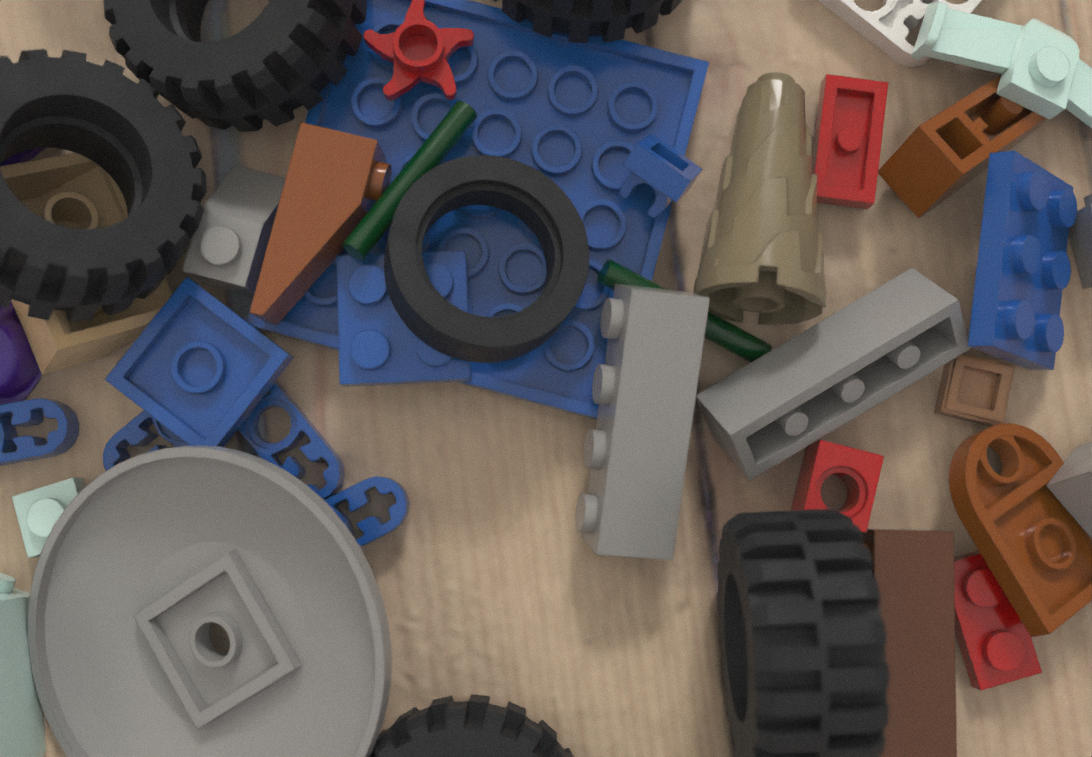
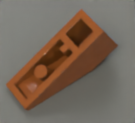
(956, 147)
(323, 199)

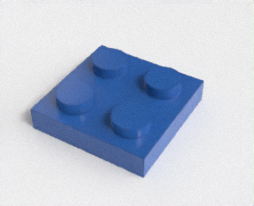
(375, 340)
(199, 367)

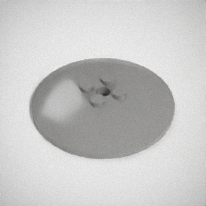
(193, 542)

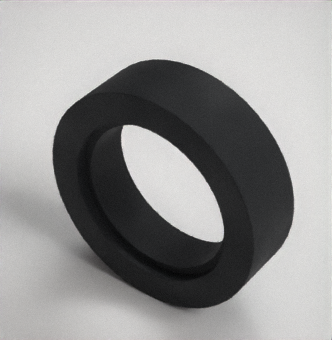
(502, 185)

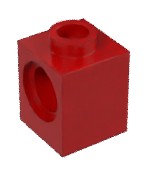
(855, 467)

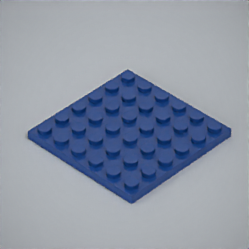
(540, 103)

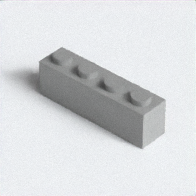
(834, 371)
(642, 421)

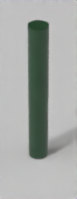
(427, 157)
(717, 329)

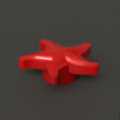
(419, 52)

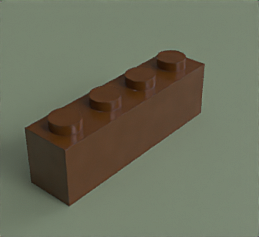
(919, 618)

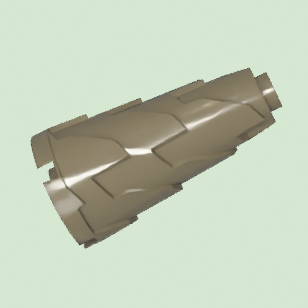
(764, 233)

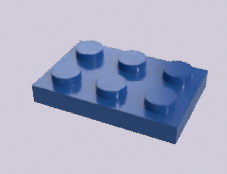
(1022, 262)

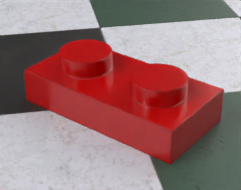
(848, 140)
(988, 628)

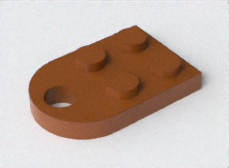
(1021, 526)

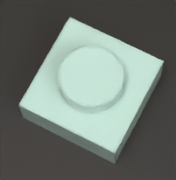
(40, 510)

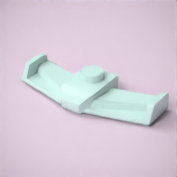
(1035, 60)

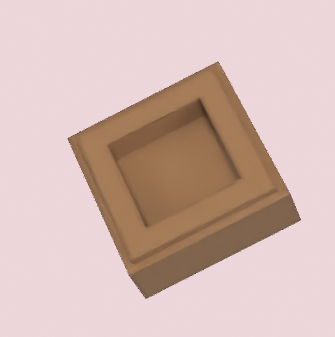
(975, 389)

